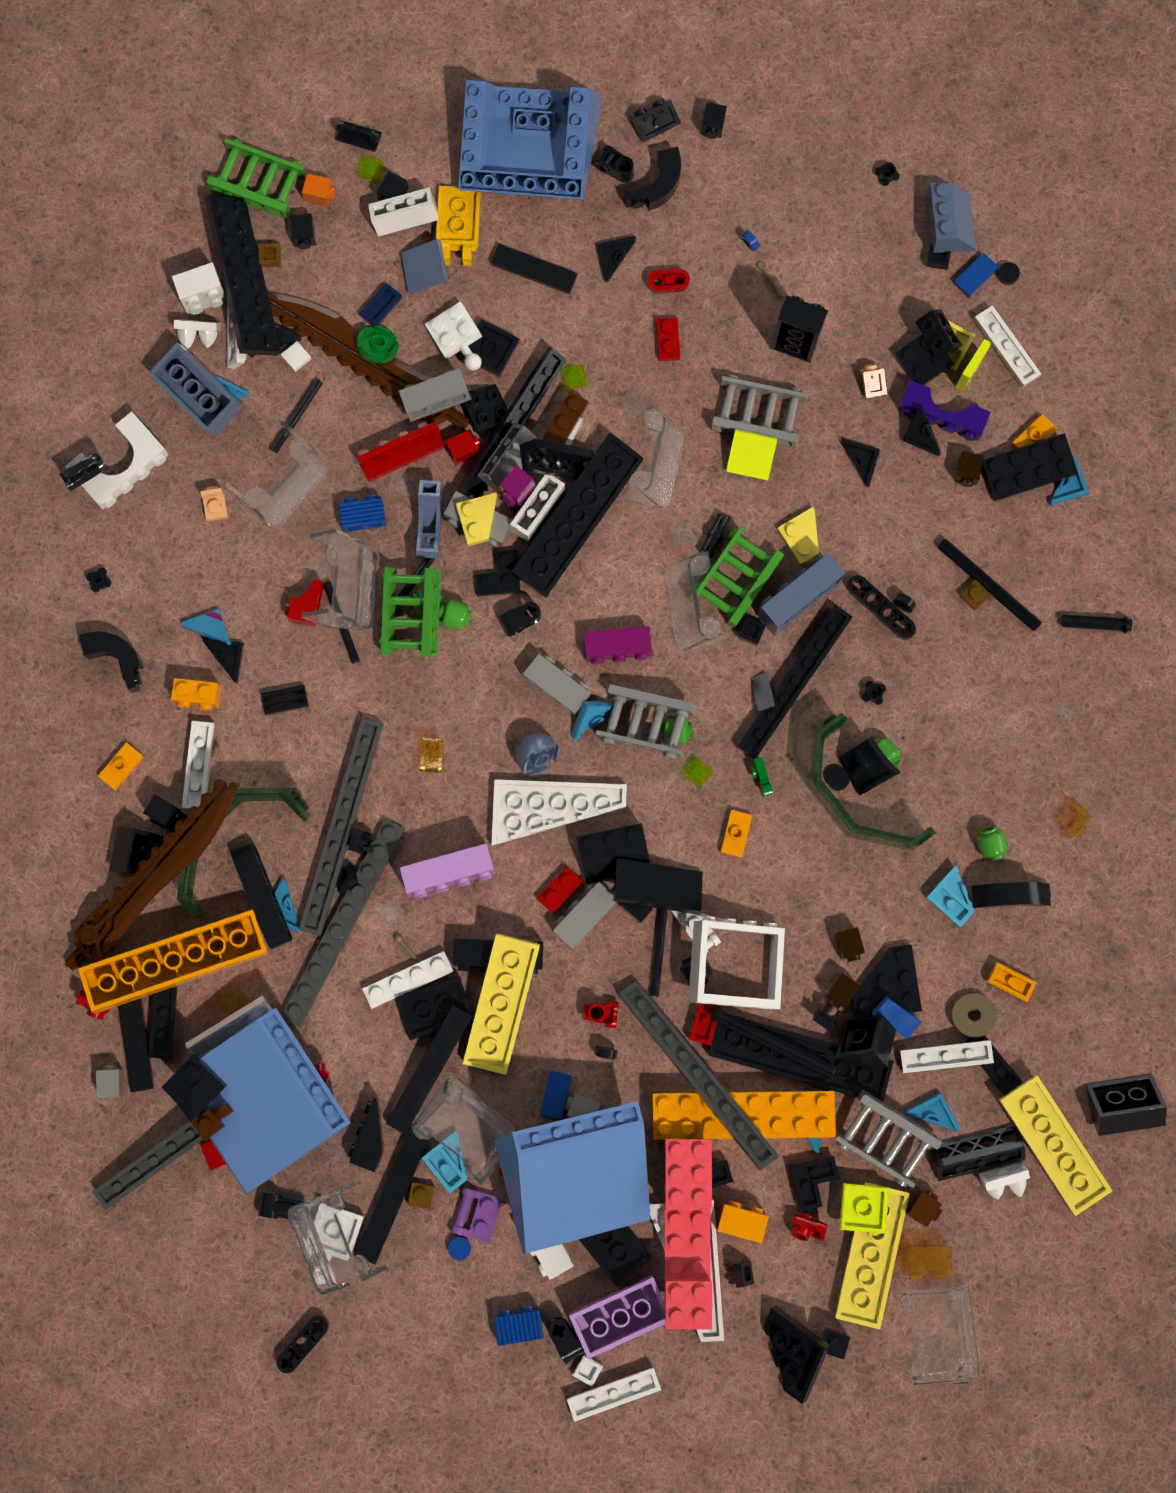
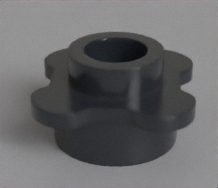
(887, 168)
(97, 586)
(878, 688)

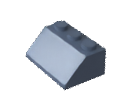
(950, 218)

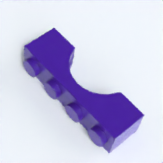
(967, 422)

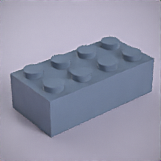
(195, 389)
(801, 594)

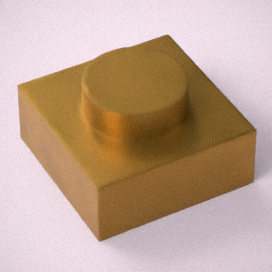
(270, 255)
(975, 595)
(421, 1195)

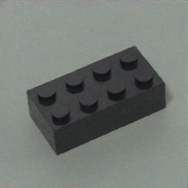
(799, 328)

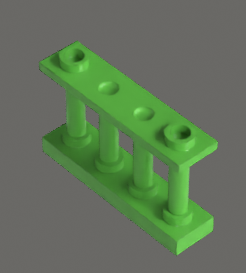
(259, 198)
(758, 578)
(431, 608)

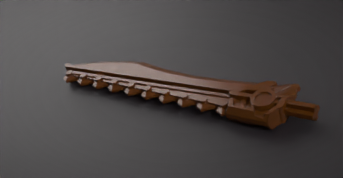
(344, 333)
(112, 918)

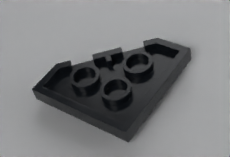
(892, 977)
(797, 1350)

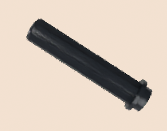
(1098, 623)

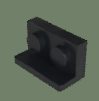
(656, 119)
(938, 333)

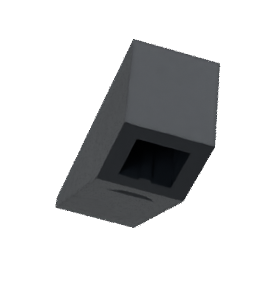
(370, 1143)

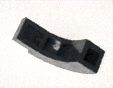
(665, 186)
(107, 644)
(1011, 894)

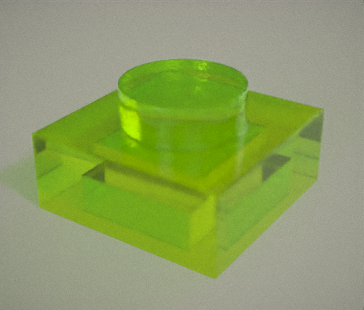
(370, 169)
(574, 377)
(698, 773)

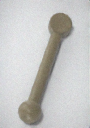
(762, 266)
(399, 939)

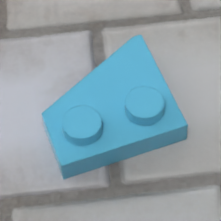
(952, 898)
(446, 1167)

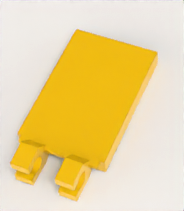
(458, 222)

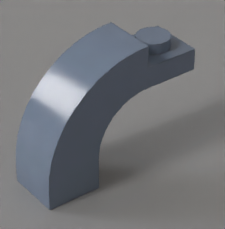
(429, 519)

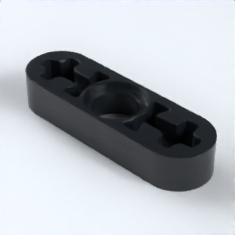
(296, 1361)

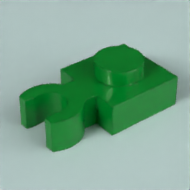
(759, 771)

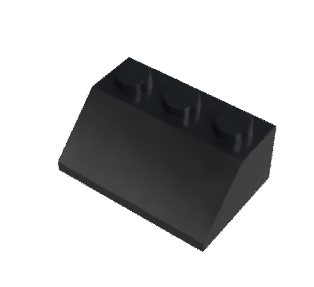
(602, 848)
(1126, 1105)

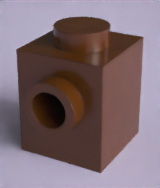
(924, 1208)

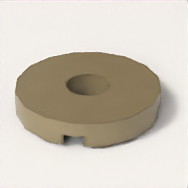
(977, 1003)

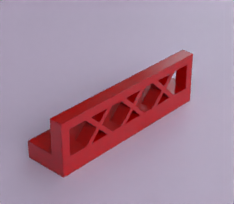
(402, 451)

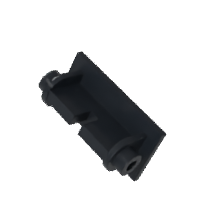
(358, 136)
(83, 471)

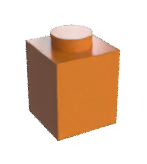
(318, 190)

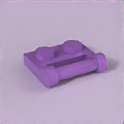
(484, 1216)

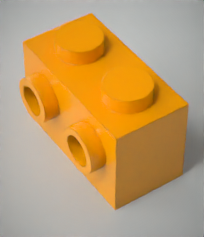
(196, 693)
(742, 1222)

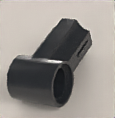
(275, 1206)

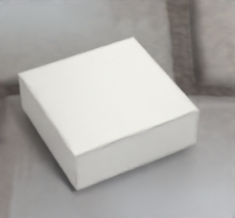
(296, 356)
(587, 1370)

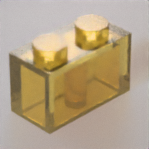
(927, 1260)

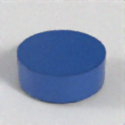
(750, 240)
(459, 1248)

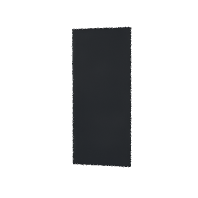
(762, 691)

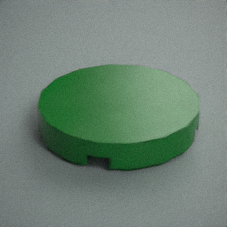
(377, 344)

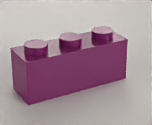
(517, 488)
(617, 644)

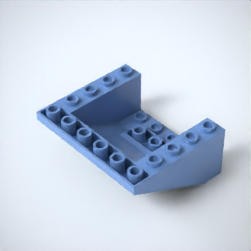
(528, 140)
(276, 1102)
(576, 1176)

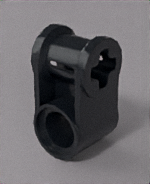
(612, 162)
(516, 619)
(566, 1343)

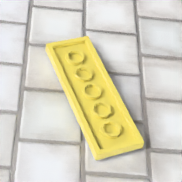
(501, 1004)
(1055, 1145)
(871, 1267)

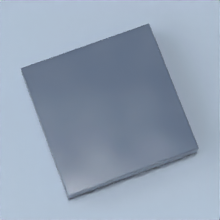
(424, 266)

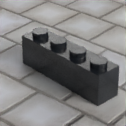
(477, 953)

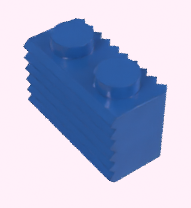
(362, 513)
(518, 1326)

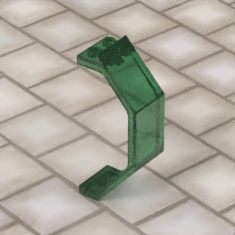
(288, 795)
(835, 809)

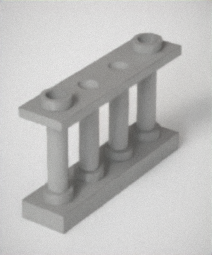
(725, 425)
(641, 701)
(907, 1128)

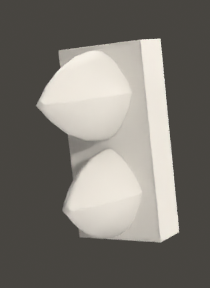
(187, 331)
(1012, 1175)

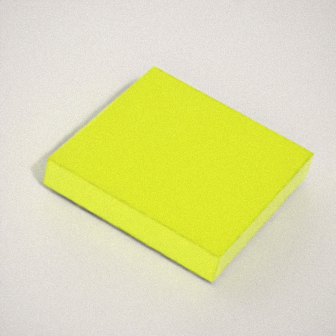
(973, 365)
(751, 454)
(864, 1208)

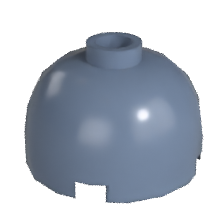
(535, 752)

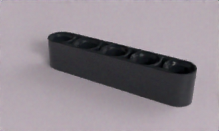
(261, 895)

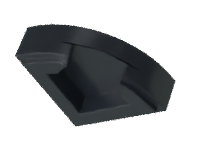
(348, 880)

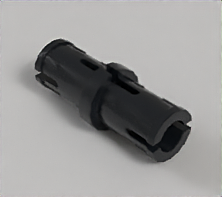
(714, 534)

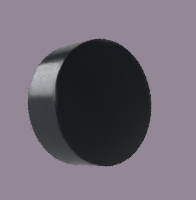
(1008, 273)
(904, 602)
(838, 779)
(605, 1052)

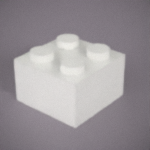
(200, 289)

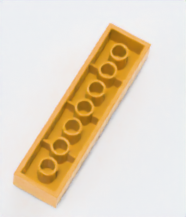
(172, 961)
(772, 1113)

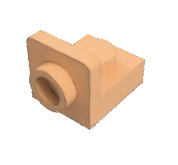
(873, 380)
(214, 503)

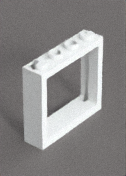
(698, 963)

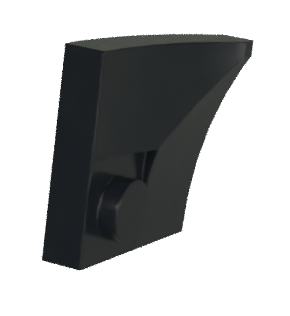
(867, 766)
(194, 1087)

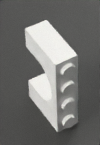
(147, 454)

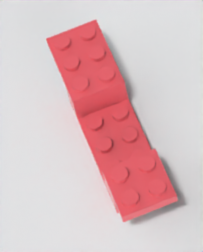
(687, 1234)

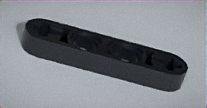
(884, 604)

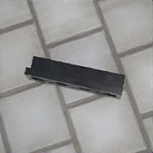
(553, 453)
(979, 1157)

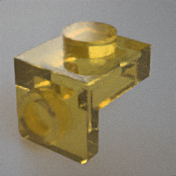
(431, 755)
(1077, 826)

